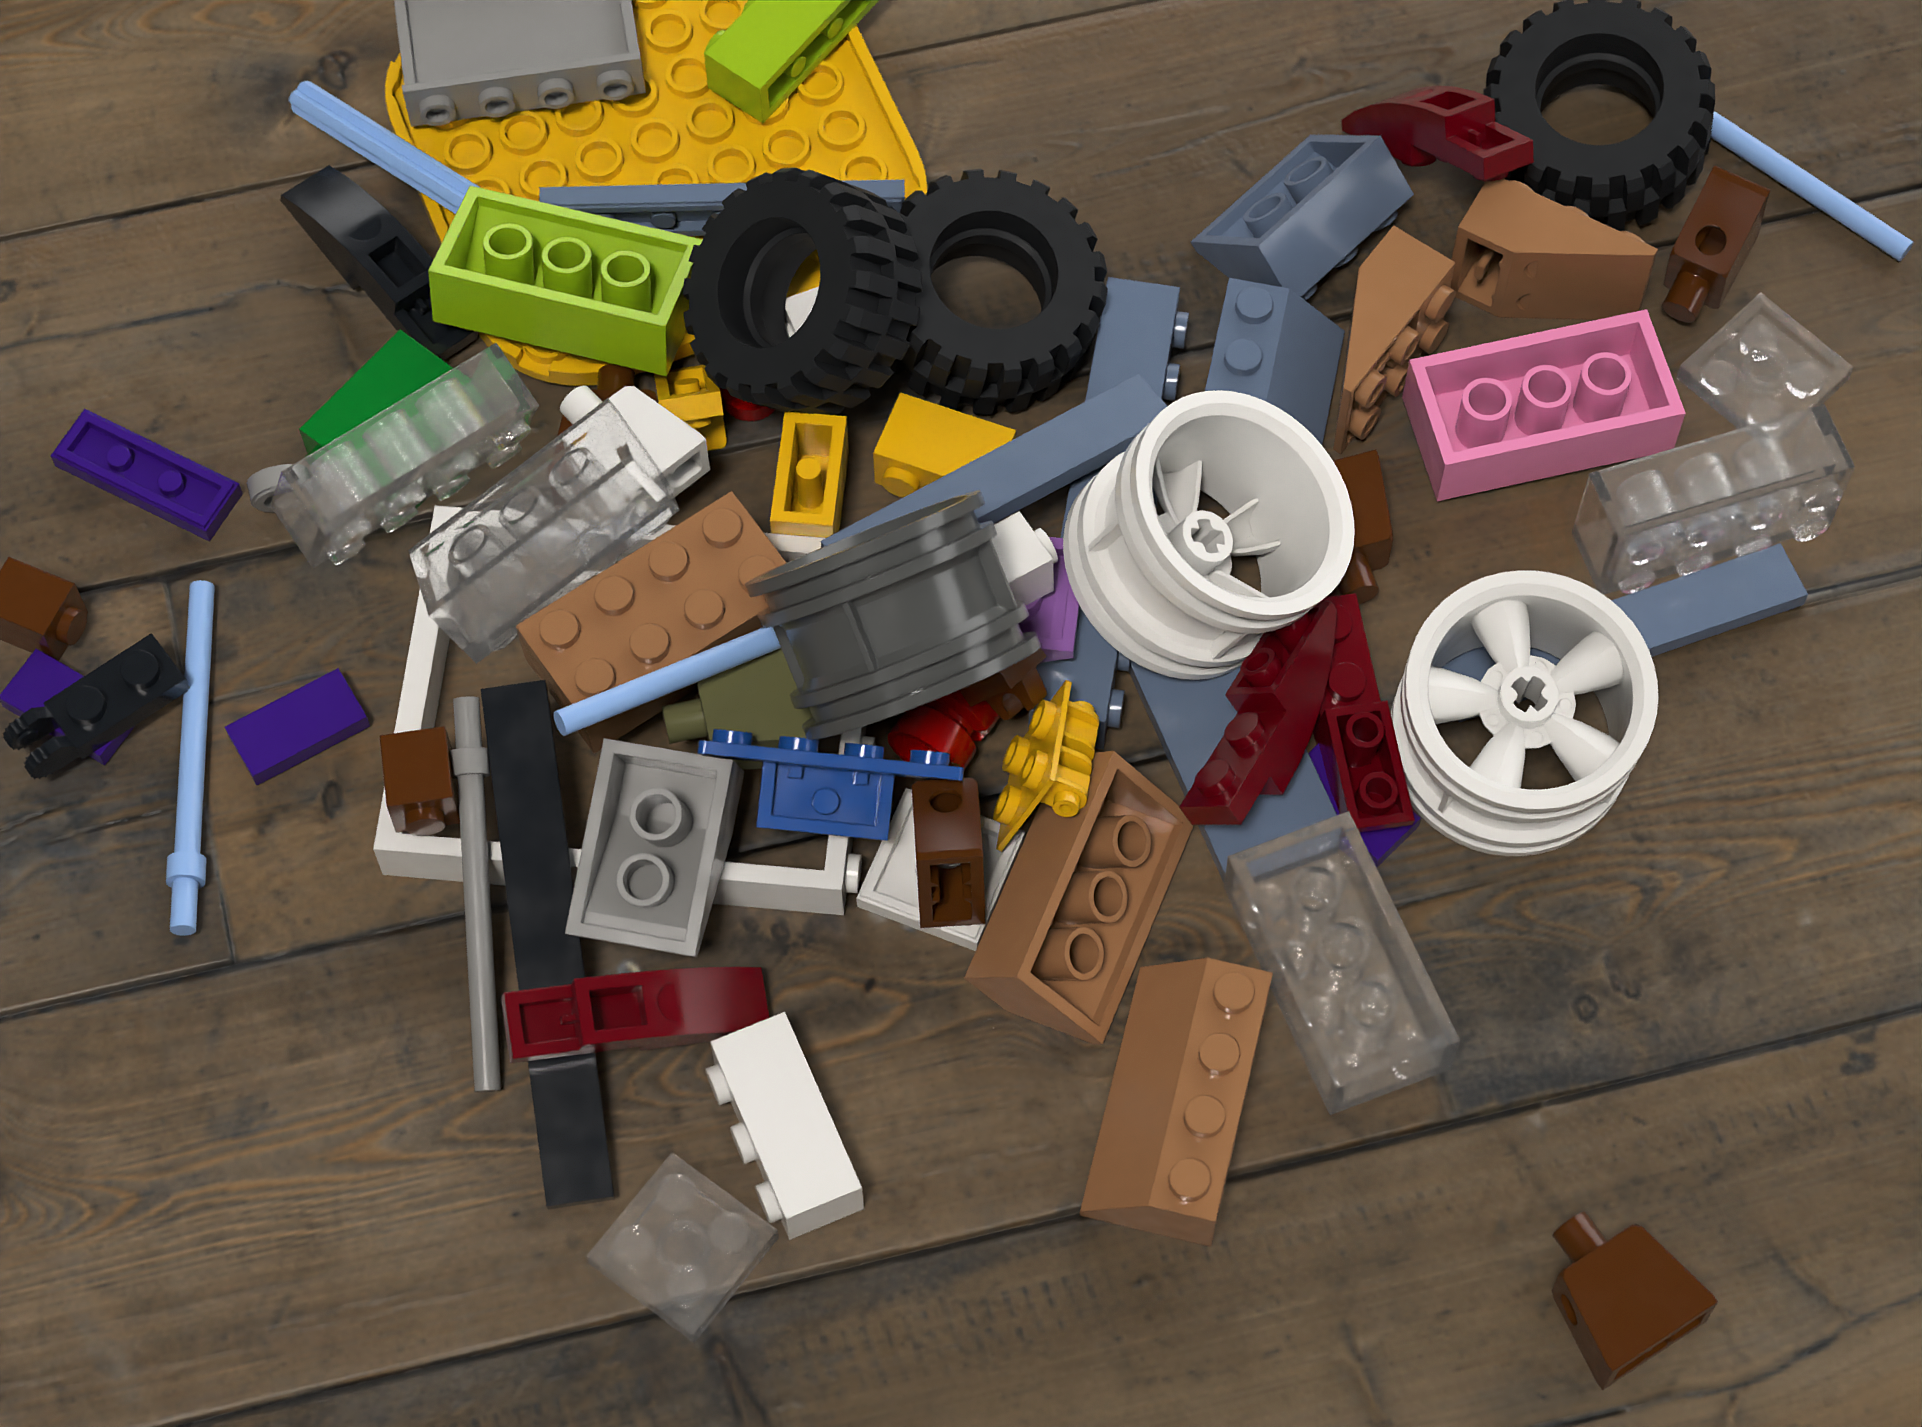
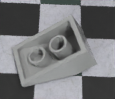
(654, 847)

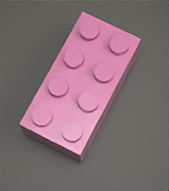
(1542, 404)

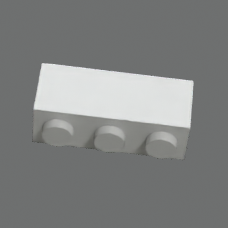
(784, 1127)

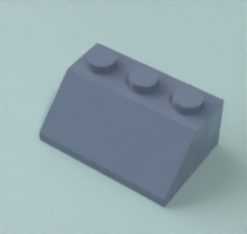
(1307, 213)
(1277, 351)

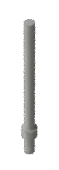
(470, 766)

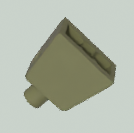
(741, 699)

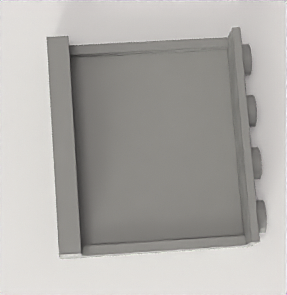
(514, 56)

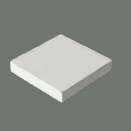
(892, 878)

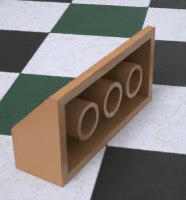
(1082, 903)
(1177, 1098)

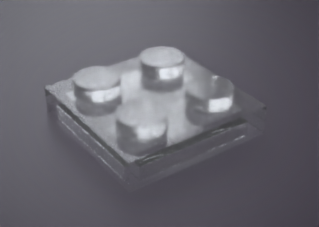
(1763, 366)
(683, 1247)

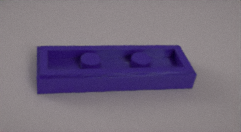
(147, 475)

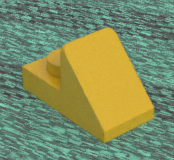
(694, 400)

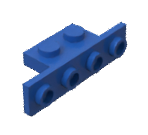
(824, 790)

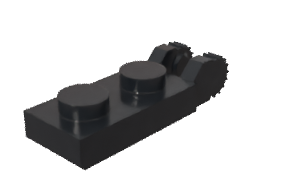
(98, 707)

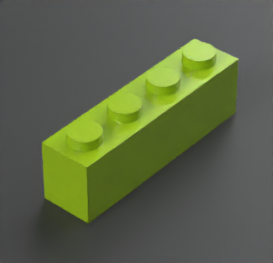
(776, 48)

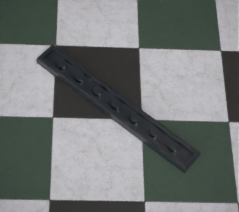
(539, 902)

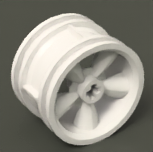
(1165, 581)
(1597, 653)

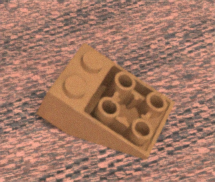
(1545, 259)
(1393, 319)

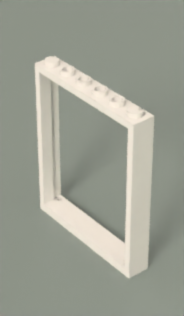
(739, 882)

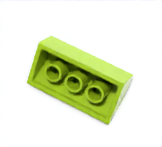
(563, 280)

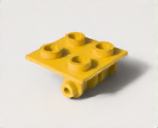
(1048, 763)

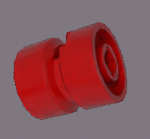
(943, 727)

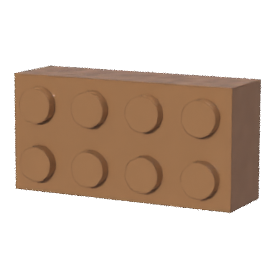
(652, 612)

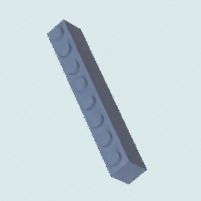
(1132, 339)

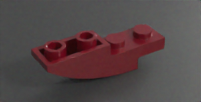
(1446, 127)
(1276, 710)
(1359, 732)
(632, 1011)

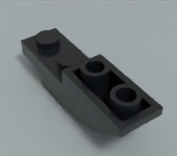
(373, 253)

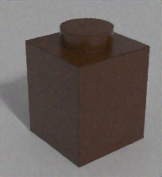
(39, 609)
(419, 781)

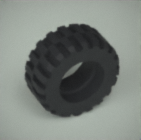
(1619, 49)
(1040, 241)
(744, 281)

